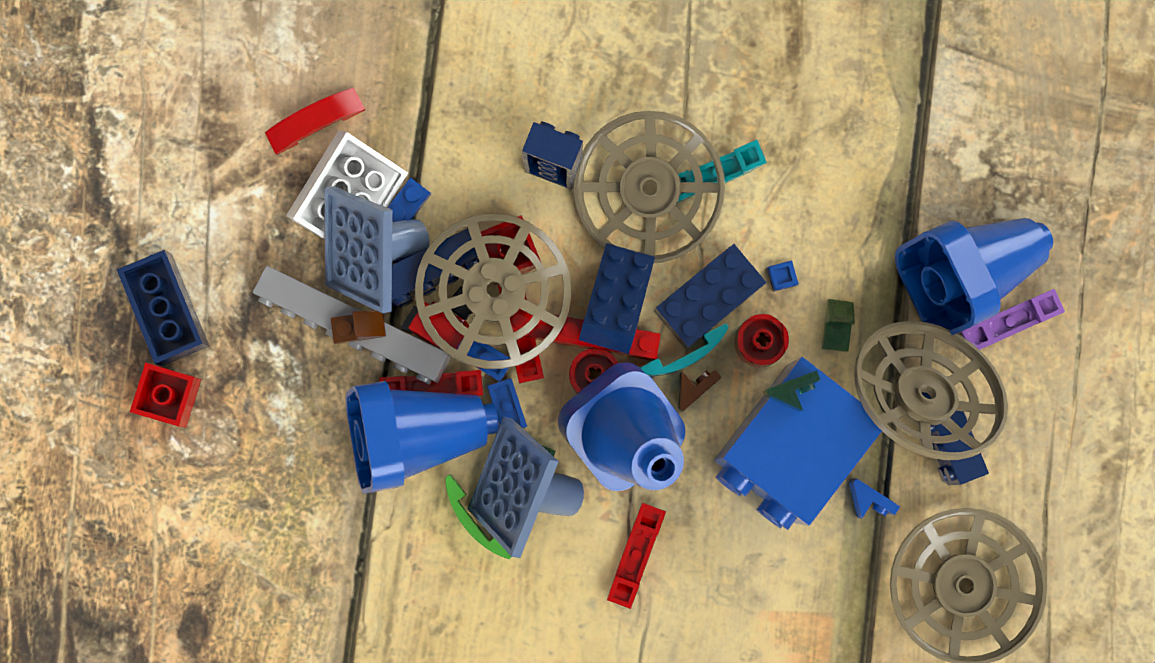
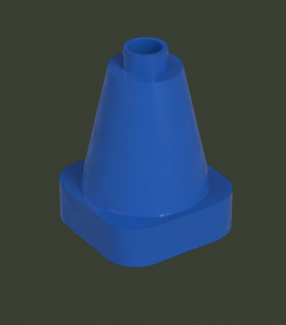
(964, 272)
(625, 430)
(411, 431)

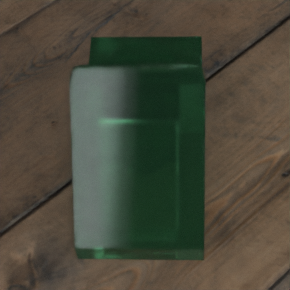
(838, 325)
(786, 393)

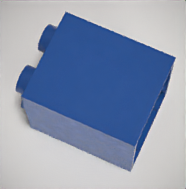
(797, 456)

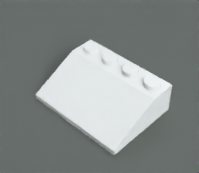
(351, 168)

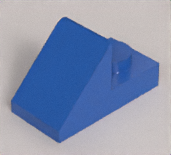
(865, 496)

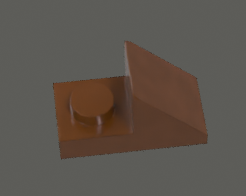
(358, 327)
(689, 392)

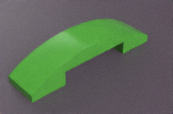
(455, 494)

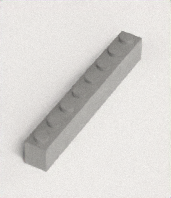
(319, 308)

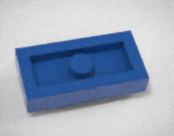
(408, 201)
(488, 353)
(506, 401)

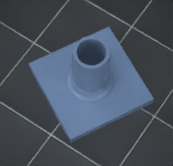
(364, 245)
(518, 485)

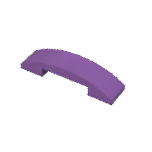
(1014, 320)

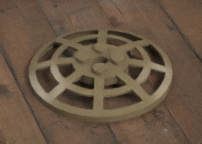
(644, 169)
(493, 308)
(936, 384)
(982, 591)

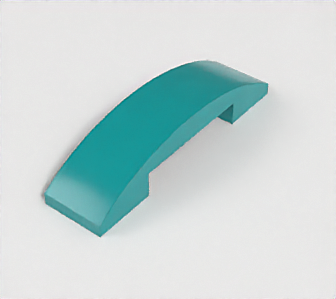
(735, 164)
(711, 340)

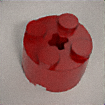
(770, 329)
(584, 362)

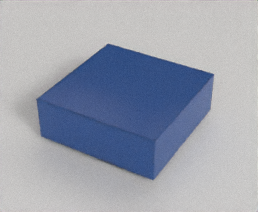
(782, 276)

